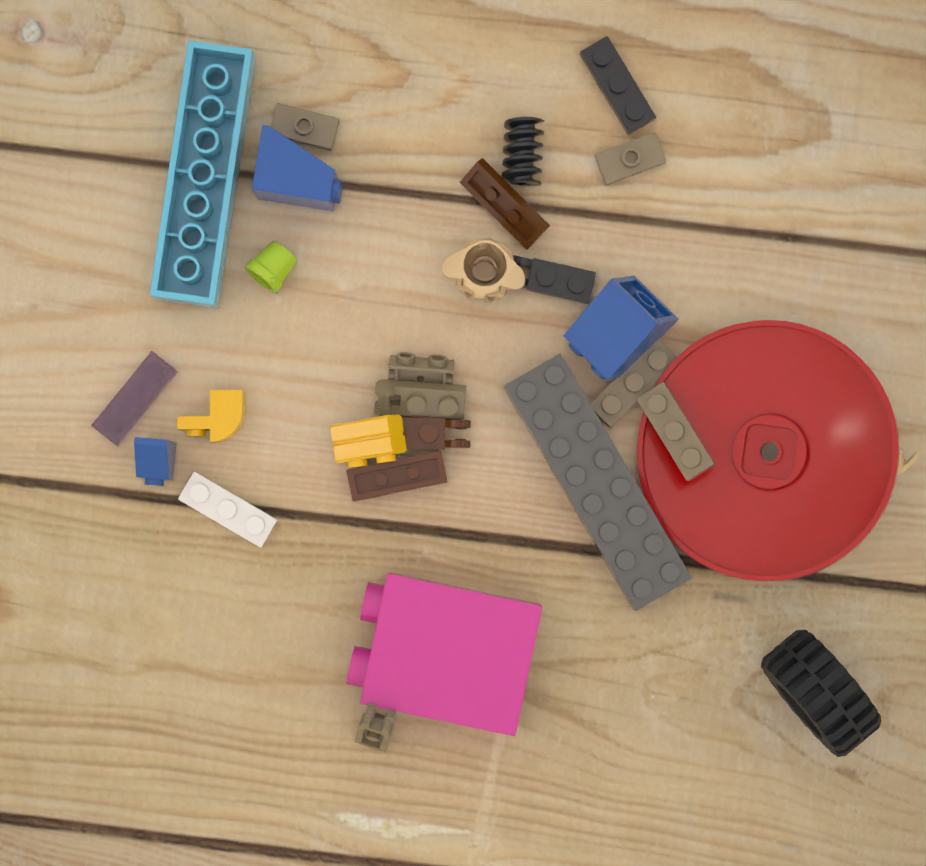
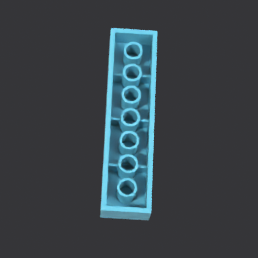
(203, 174)

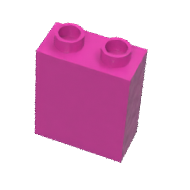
(446, 652)

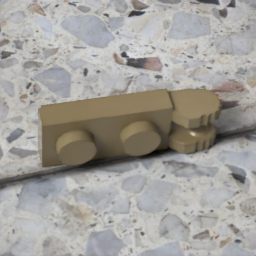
(375, 728)

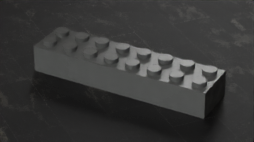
(597, 482)

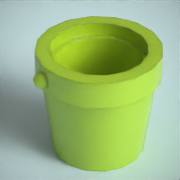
(271, 266)

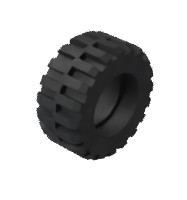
(821, 692)

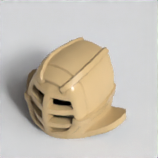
(484, 270)

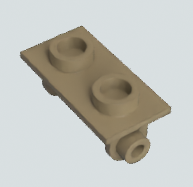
(407, 367)

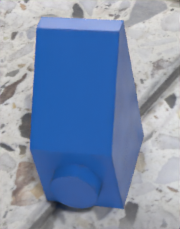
(154, 460)

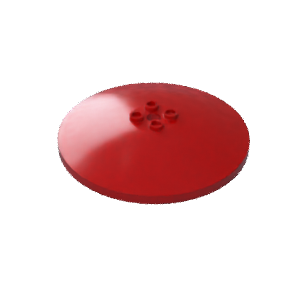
(832, 465)

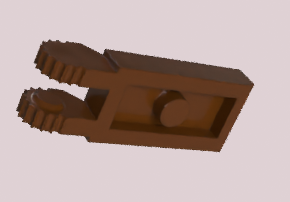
(429, 433)

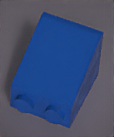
(293, 175)
(619, 326)

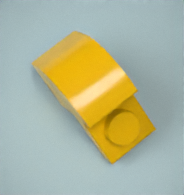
(225, 417)

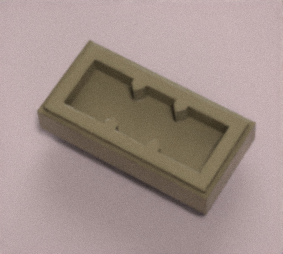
(305, 126)
(630, 158)

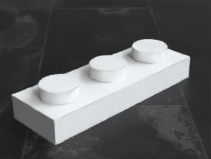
(227, 509)

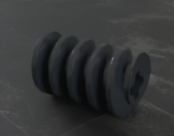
(521, 151)

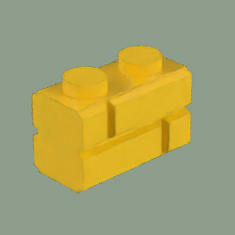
(368, 439)

